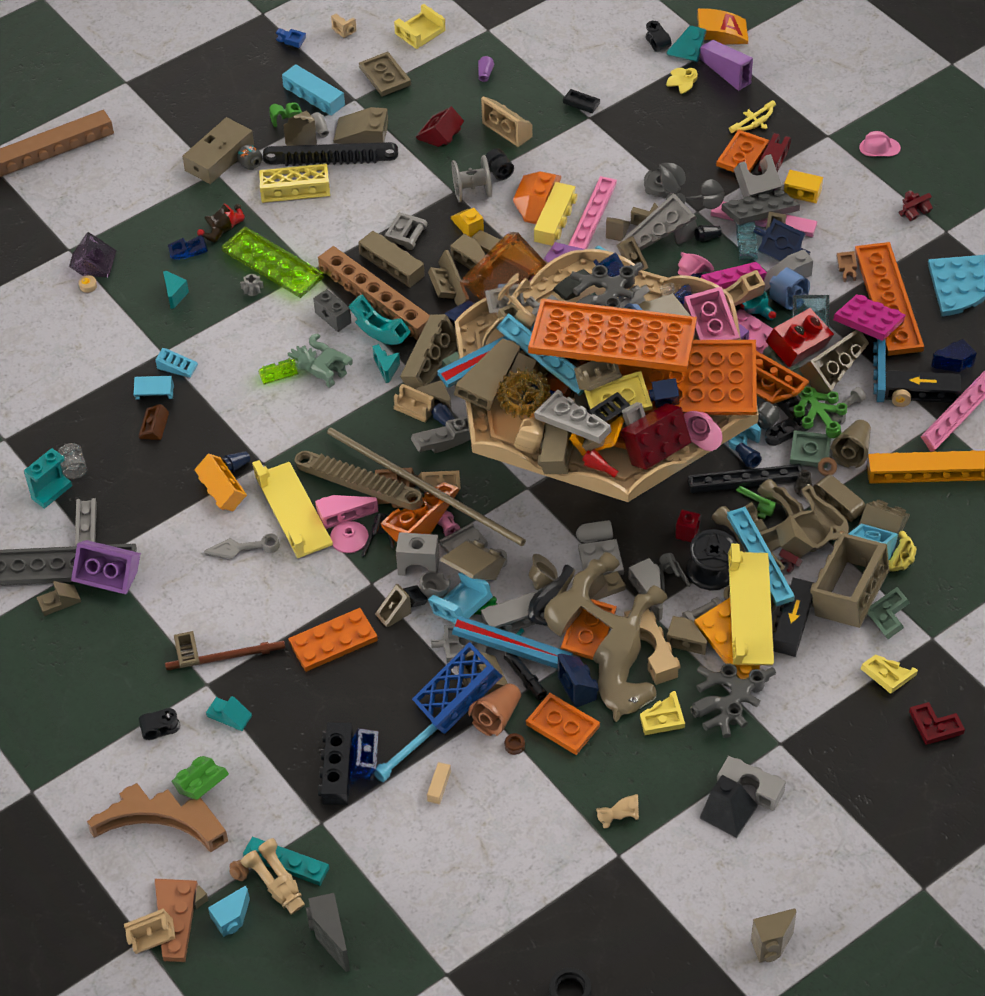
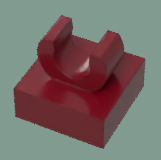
(789, 558)

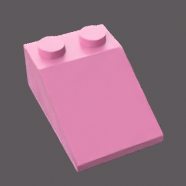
(712, 315)

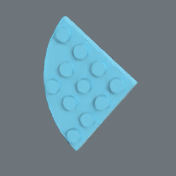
(958, 282)

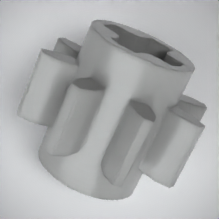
(251, 284)

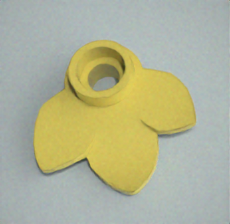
(683, 78)

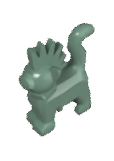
(322, 365)

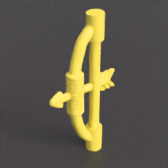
(769, 106)

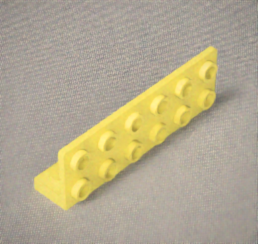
(292, 508)
(750, 607)

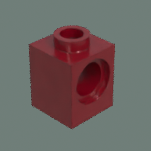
(687, 525)

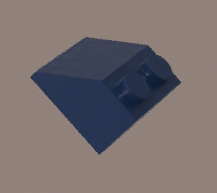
(576, 680)

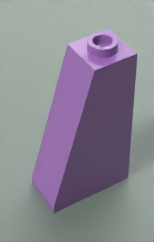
(728, 63)

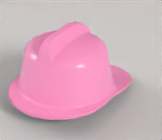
(879, 144)
(693, 264)
(703, 430)

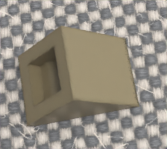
(201, 897)

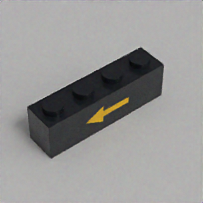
(924, 385)
(793, 619)

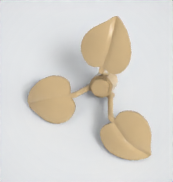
(523, 315)

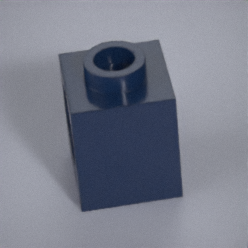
(664, 392)

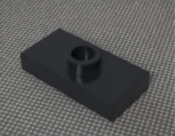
(581, 101)

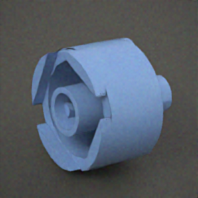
(786, 285)

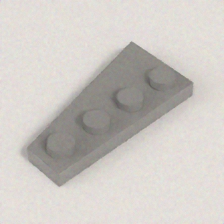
(661, 222)
(568, 416)

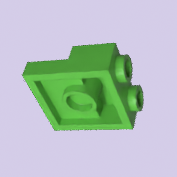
(199, 777)

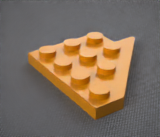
(716, 628)

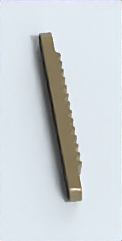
(359, 479)

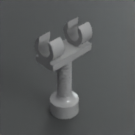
(857, 395)

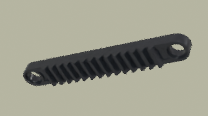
(330, 153)

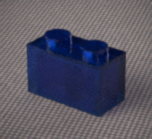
(364, 753)

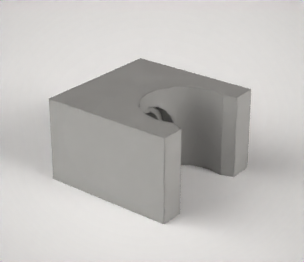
(754, 185)
(417, 549)

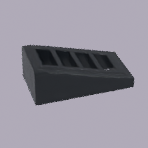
(603, 406)

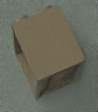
(855, 608)

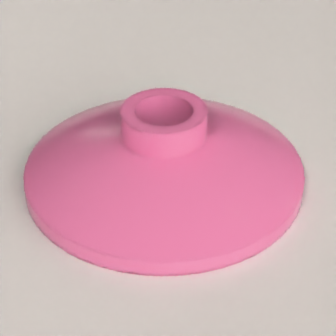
(350, 542)

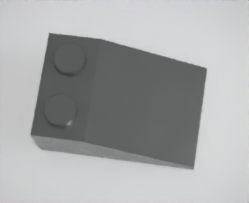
(326, 923)

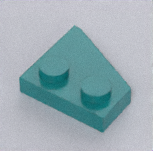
(688, 44)

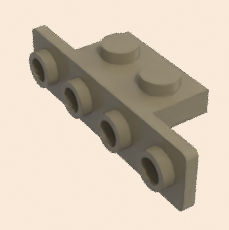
(447, 280)

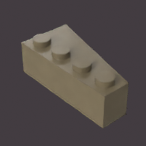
(432, 347)
(830, 365)

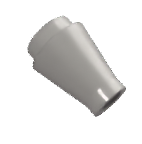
(320, 123)

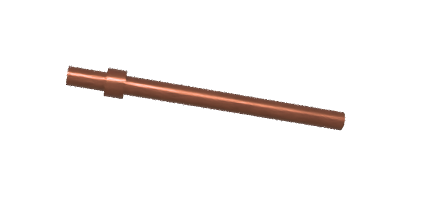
(263, 648)

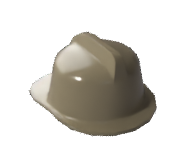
(542, 571)

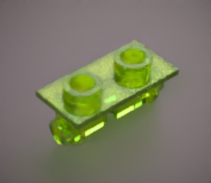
(273, 372)

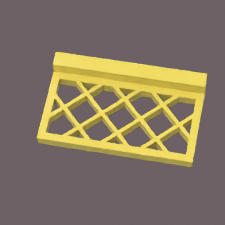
(294, 189)

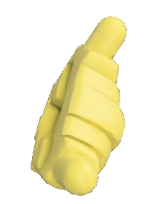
(904, 554)

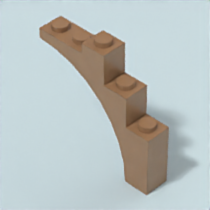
(162, 809)

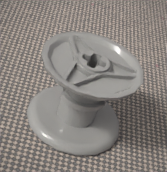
(463, 180)

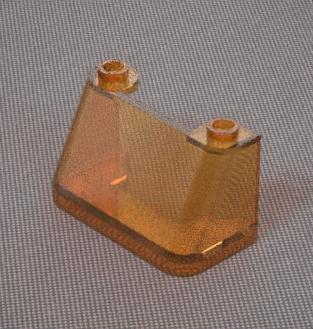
(502, 262)

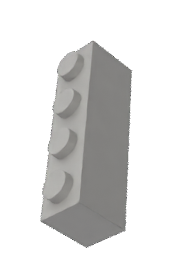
(509, 615)

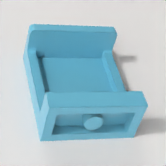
(462, 600)

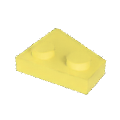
(887, 672)
(663, 716)

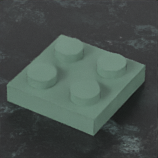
(809, 448)

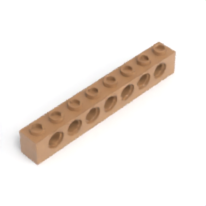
(379, 294)

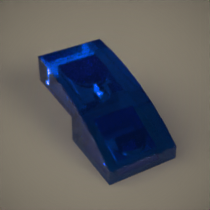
(183, 249)

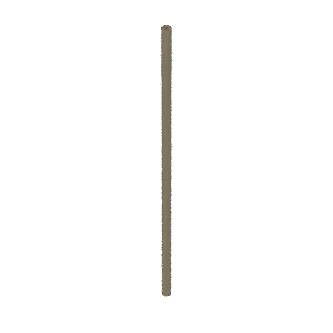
(427, 487)

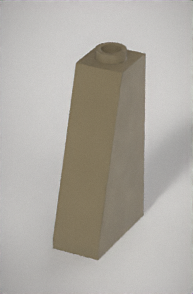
(483, 380)

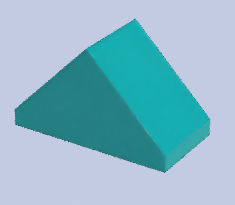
(176, 288)

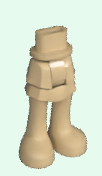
(283, 888)

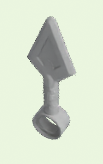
(230, 548)

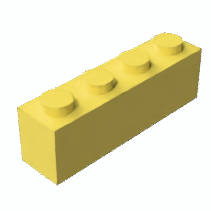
(555, 214)

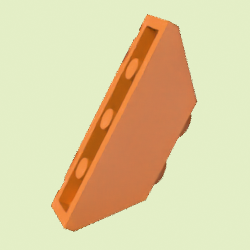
(533, 194)
(776, 381)

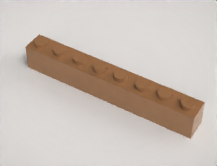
(54, 142)

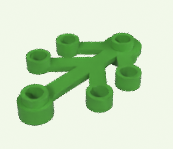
(810, 395)

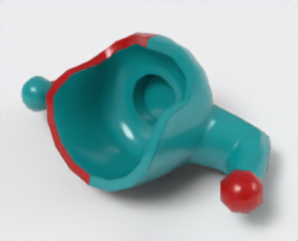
(759, 306)

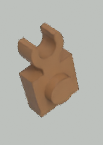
(847, 263)

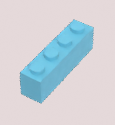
(313, 90)

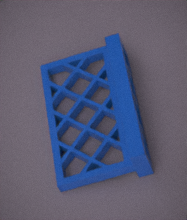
(476, 689)

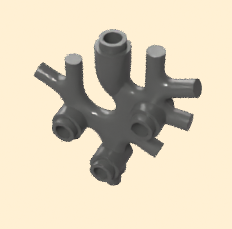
(614, 286)
(729, 705)

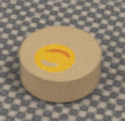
(87, 284)
(901, 398)

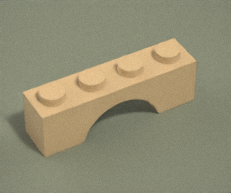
(746, 288)
(661, 663)

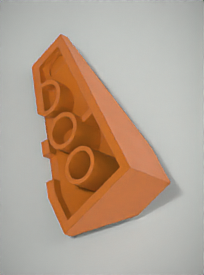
(422, 519)

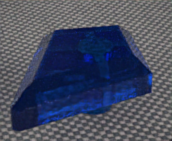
(686, 290)

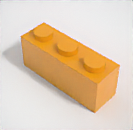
(220, 482)

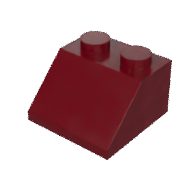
(441, 127)

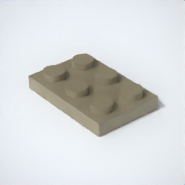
(385, 73)

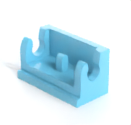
(153, 386)

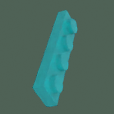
(294, 863)

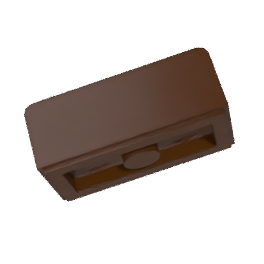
(154, 423)

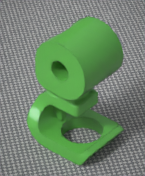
(291, 110)

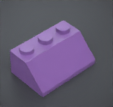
(105, 566)

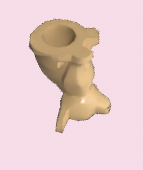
(623, 808)

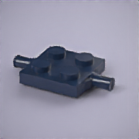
(780, 240)

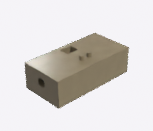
(217, 150)

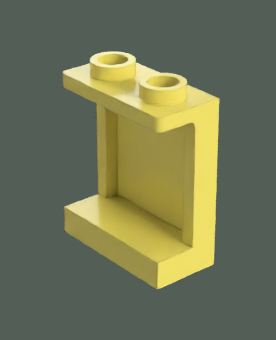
(421, 27)

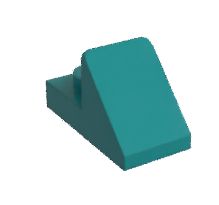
(386, 364)
(229, 713)

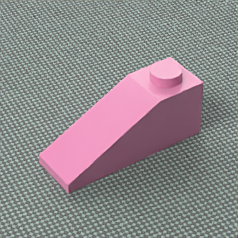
(340, 509)

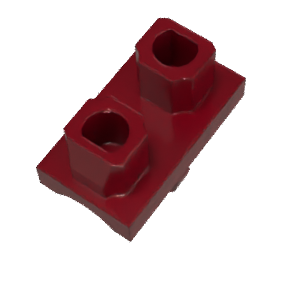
(913, 202)

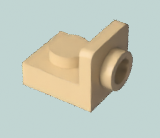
(343, 27)

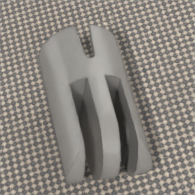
(595, 532)

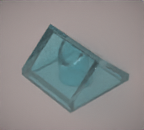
(817, 303)

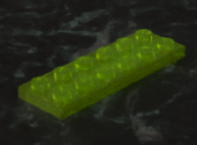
(272, 262)

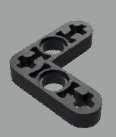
(792, 421)

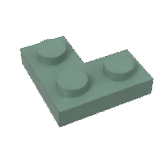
(883, 612)

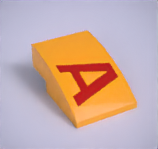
(723, 26)

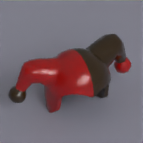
(222, 222)

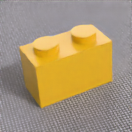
(803, 186)

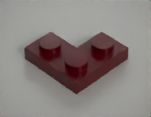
(933, 728)

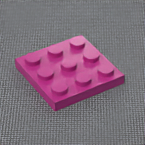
(869, 317)

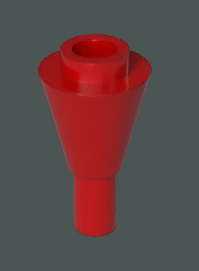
(596, 461)

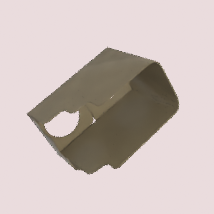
(300, 132)

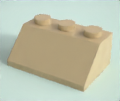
(505, 122)

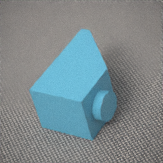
(230, 912)

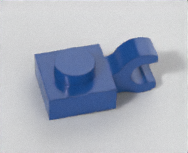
(292, 38)

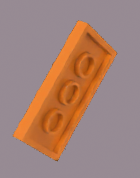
(333, 639)

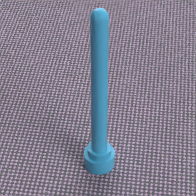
(383, 770)

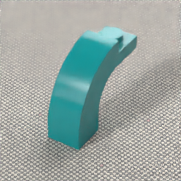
(376, 326)

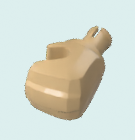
(530, 435)

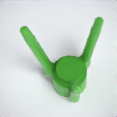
(765, 506)

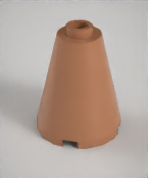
(495, 709)

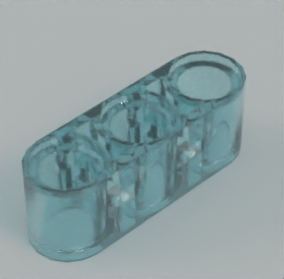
(747, 241)

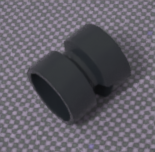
(499, 164)

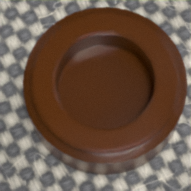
(514, 744)

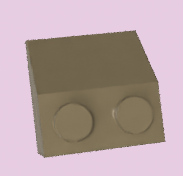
(772, 934)

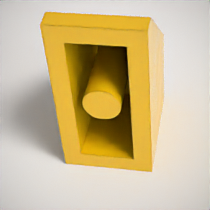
(469, 221)

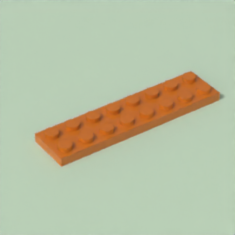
(887, 287)

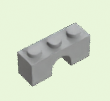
(769, 787)

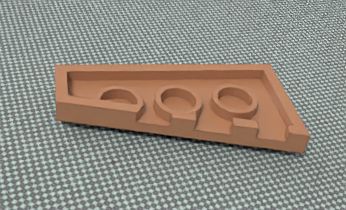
(178, 900)

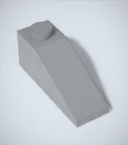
(798, 262)
(643, 576)

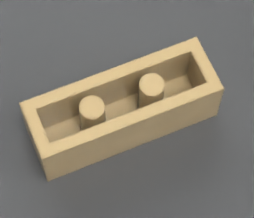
(438, 783)

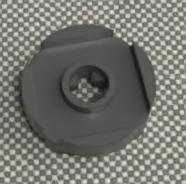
(652, 186)

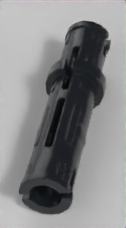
(529, 680)

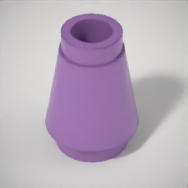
(485, 68)

